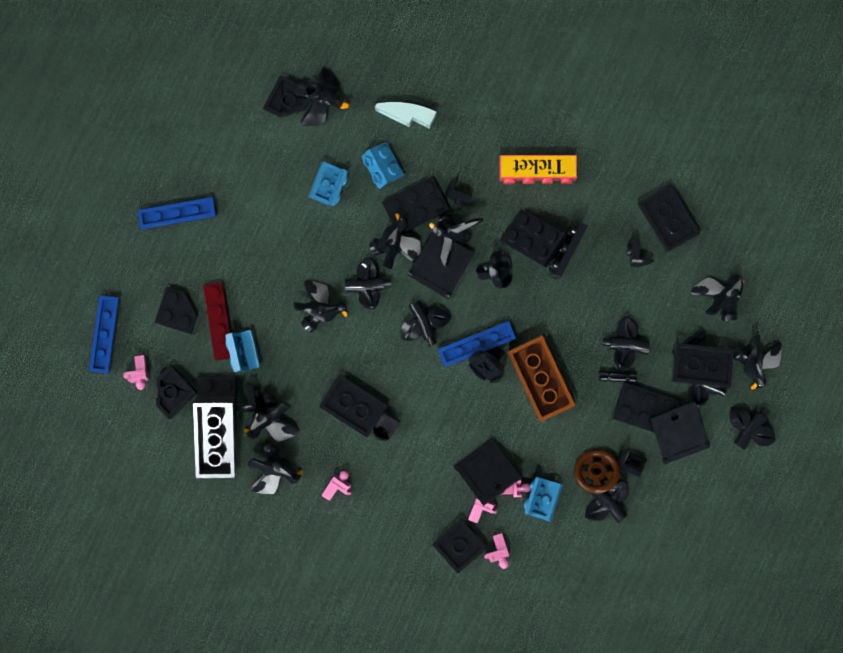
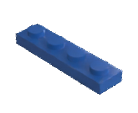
(176, 213)
(104, 334)
(481, 341)

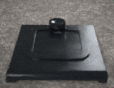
(434, 275)
(679, 436)
(486, 468)

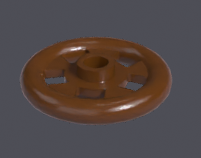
(597, 487)

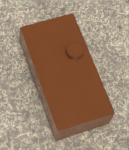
(541, 378)

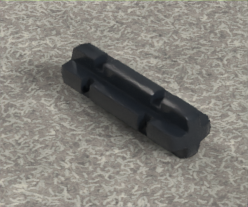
(693, 340)
(615, 376)

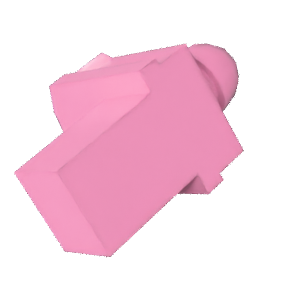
(141, 373)
(340, 483)
(517, 488)
(477, 510)
(501, 553)

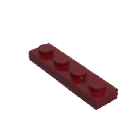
(217, 319)

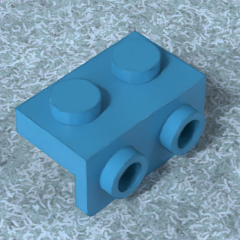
(382, 165)
(328, 184)
(242, 351)
(542, 498)

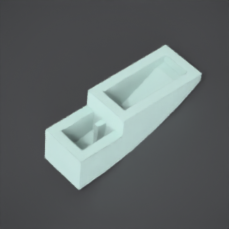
(406, 113)

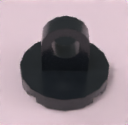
(497, 269)
(487, 365)

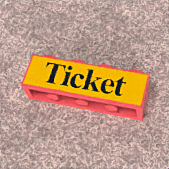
(538, 168)

